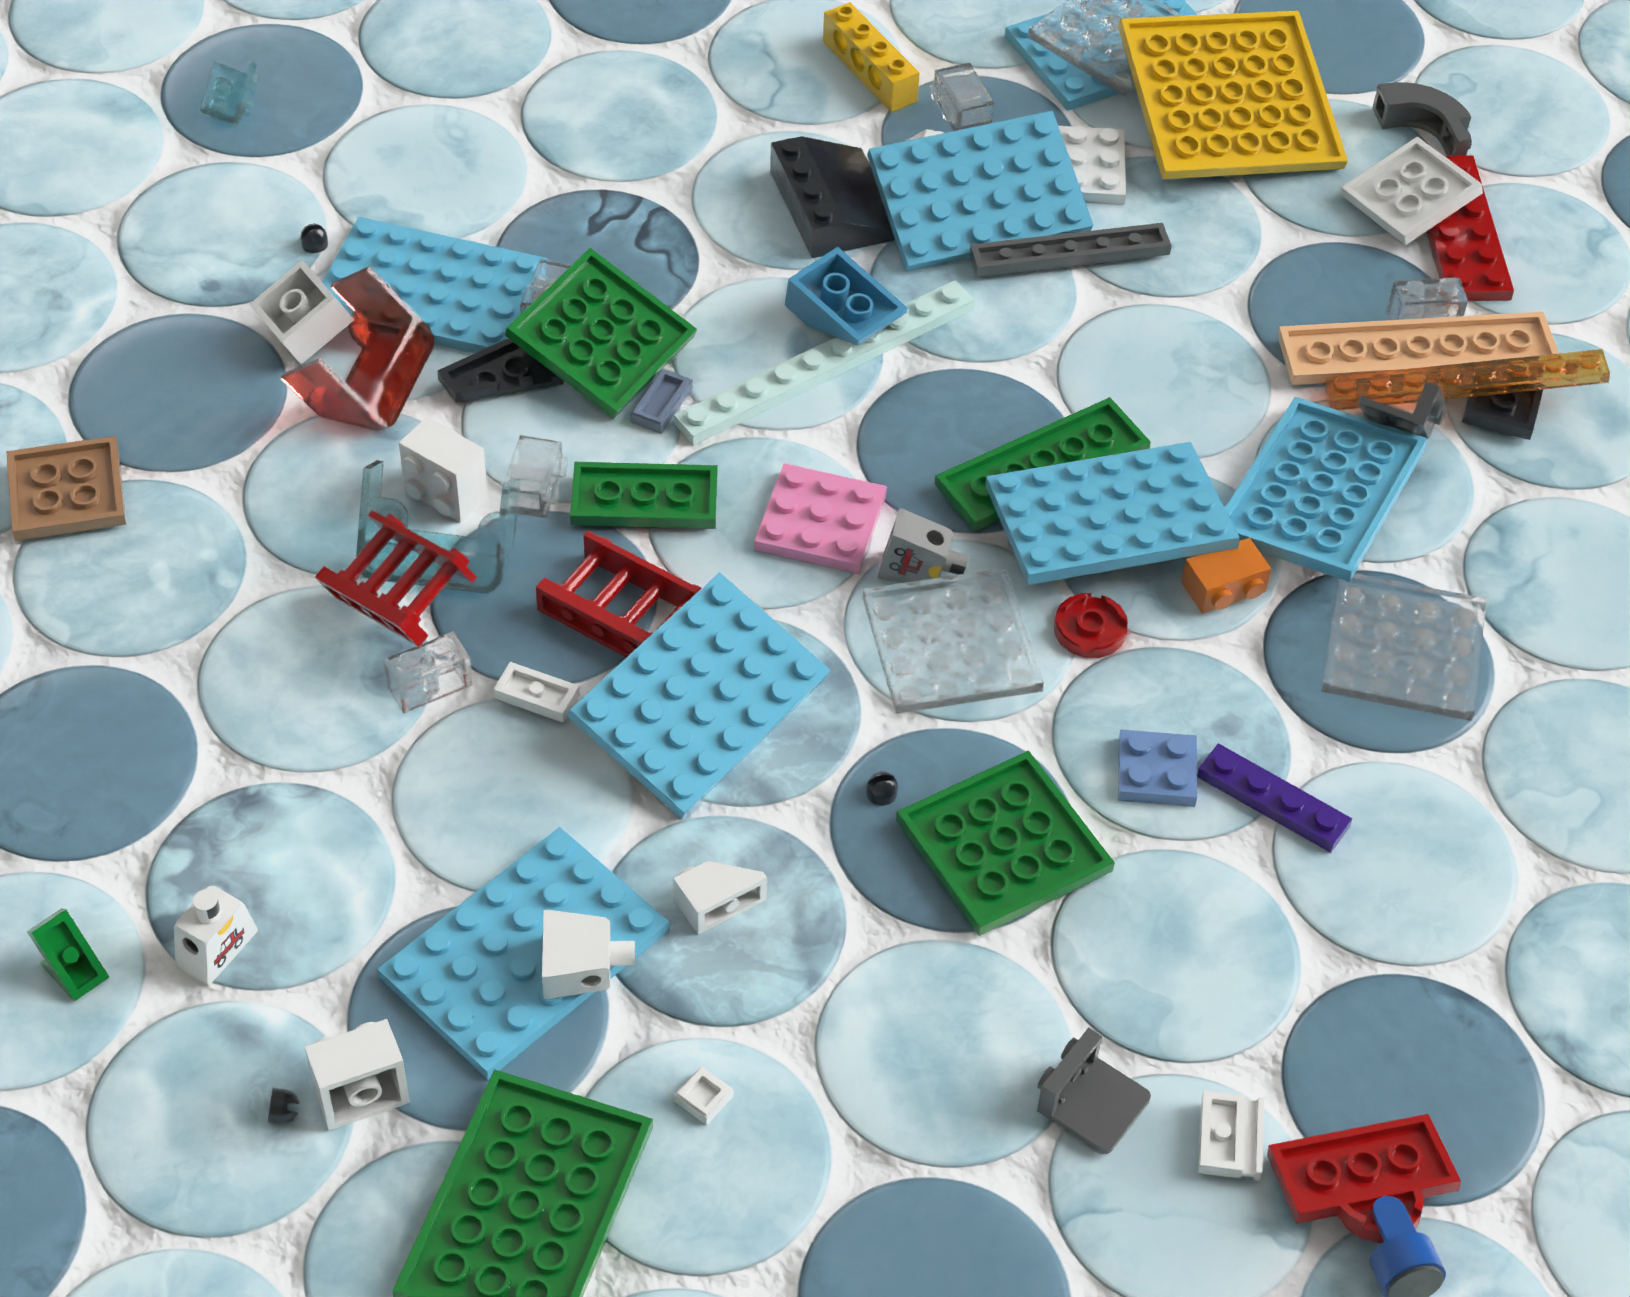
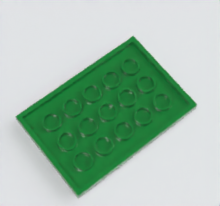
(526, 1196)

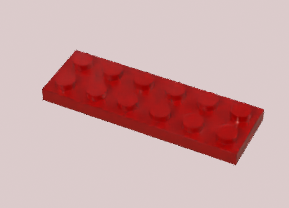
(1469, 246)

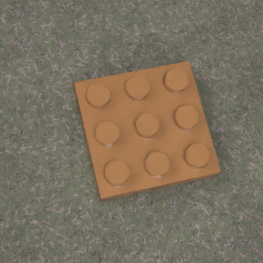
(65, 488)

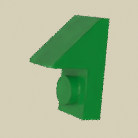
(67, 954)

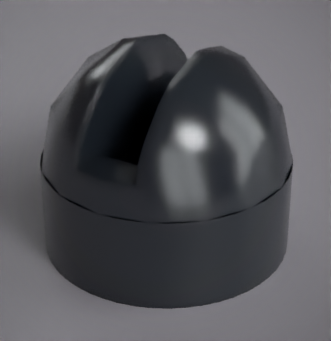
(314, 238)
(882, 788)
(278, 1106)

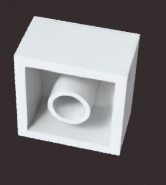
(301, 312)
(443, 469)
(357, 1074)

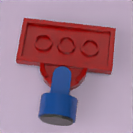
(1377, 1188)

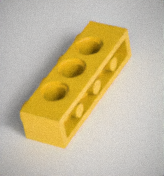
(870, 57)

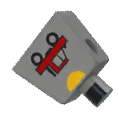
(919, 550)

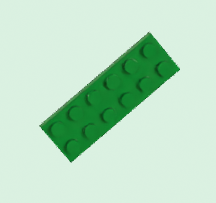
(1080, 436)

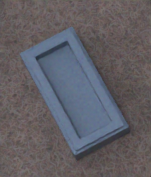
(661, 401)

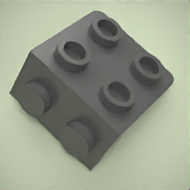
(1428, 412)
(1090, 1095)

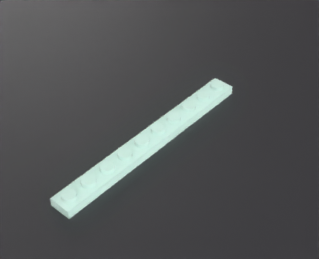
(818, 365)

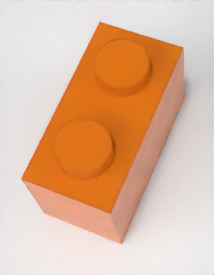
(1226, 576)

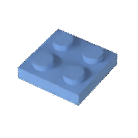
(1157, 767)

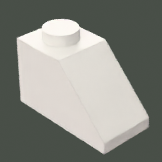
(717, 893)

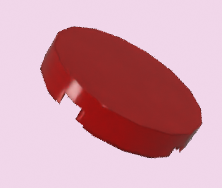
(1090, 625)

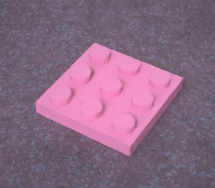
(820, 518)

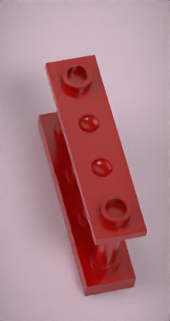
(385, 608)
(590, 616)

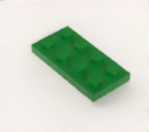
(644, 495)

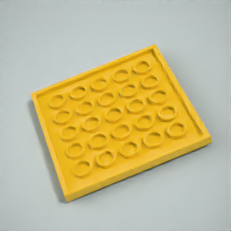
(1231, 94)

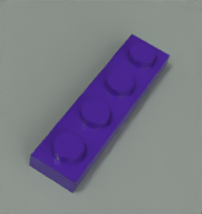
(1274, 797)

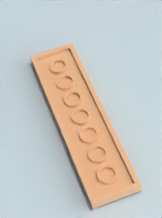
(1389, 345)

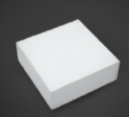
(703, 1095)

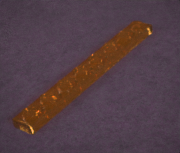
(1470, 378)

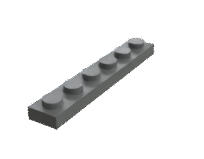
(1070, 249)

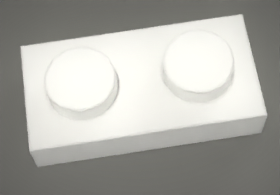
(536, 692)

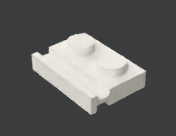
(1231, 1135)

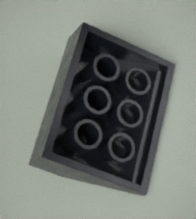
(829, 194)

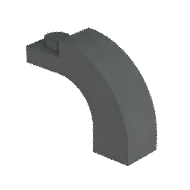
(1427, 109)

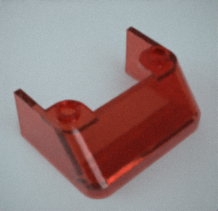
(391, 358)

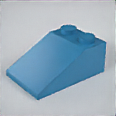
(841, 299)

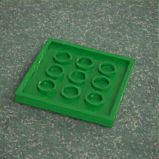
(601, 332)
(1004, 842)

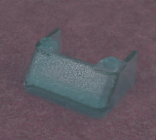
(486, 553)

